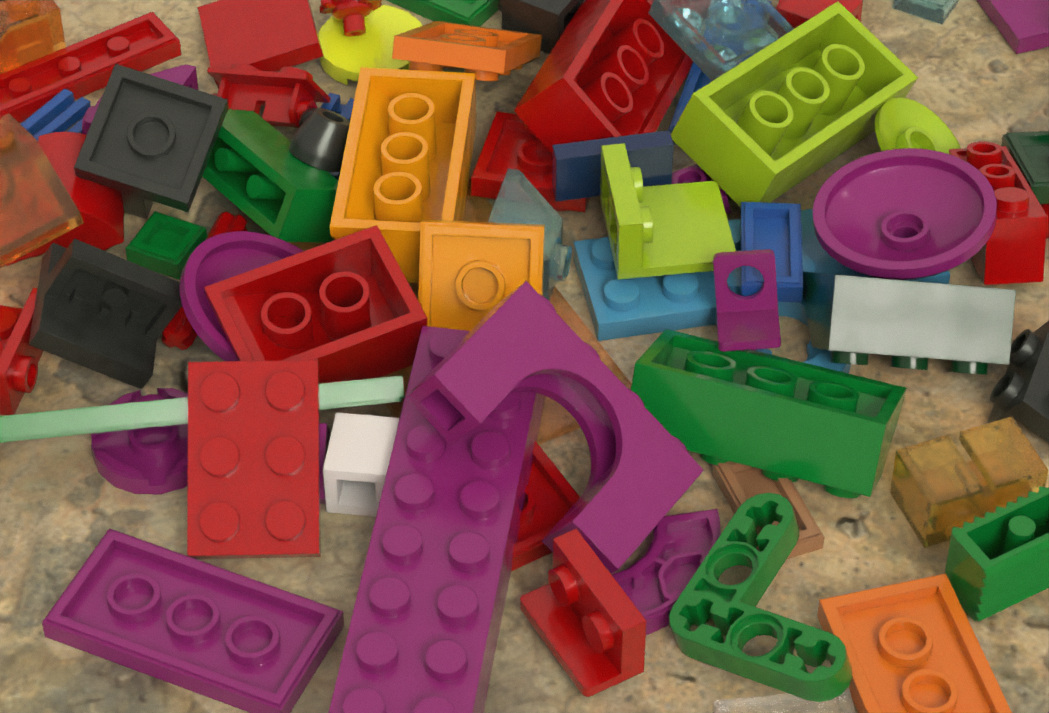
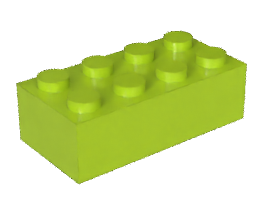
(791, 106)

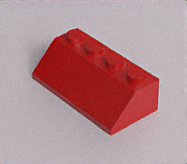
(604, 76)

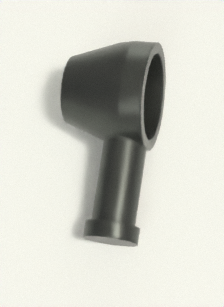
(320, 139)

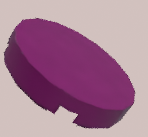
(144, 458)

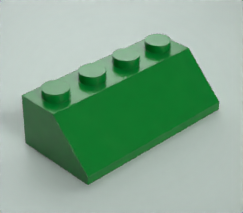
(770, 412)

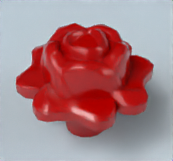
(351, 13)

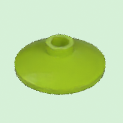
(910, 124)

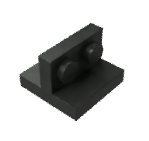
(150, 140)
(102, 311)

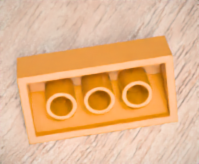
(406, 157)

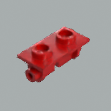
(283, 92)

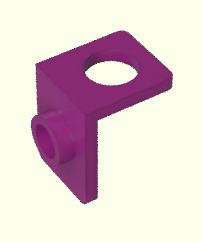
(746, 320)

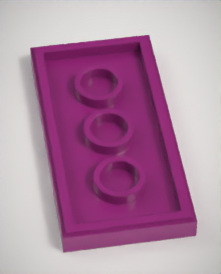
(194, 624)

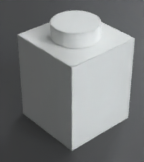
(358, 462)

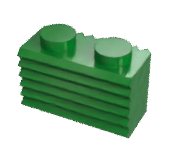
(1001, 556)

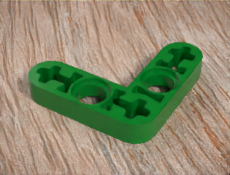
(740, 620)

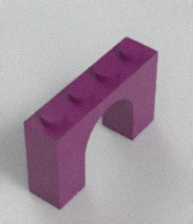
(528, 347)

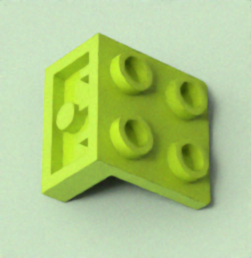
(662, 225)

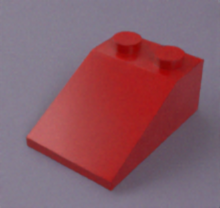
(326, 305)

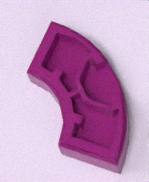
(669, 564)

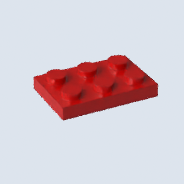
(253, 459)

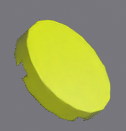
(373, 49)

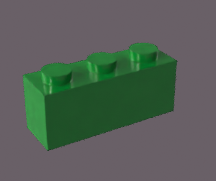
(269, 183)

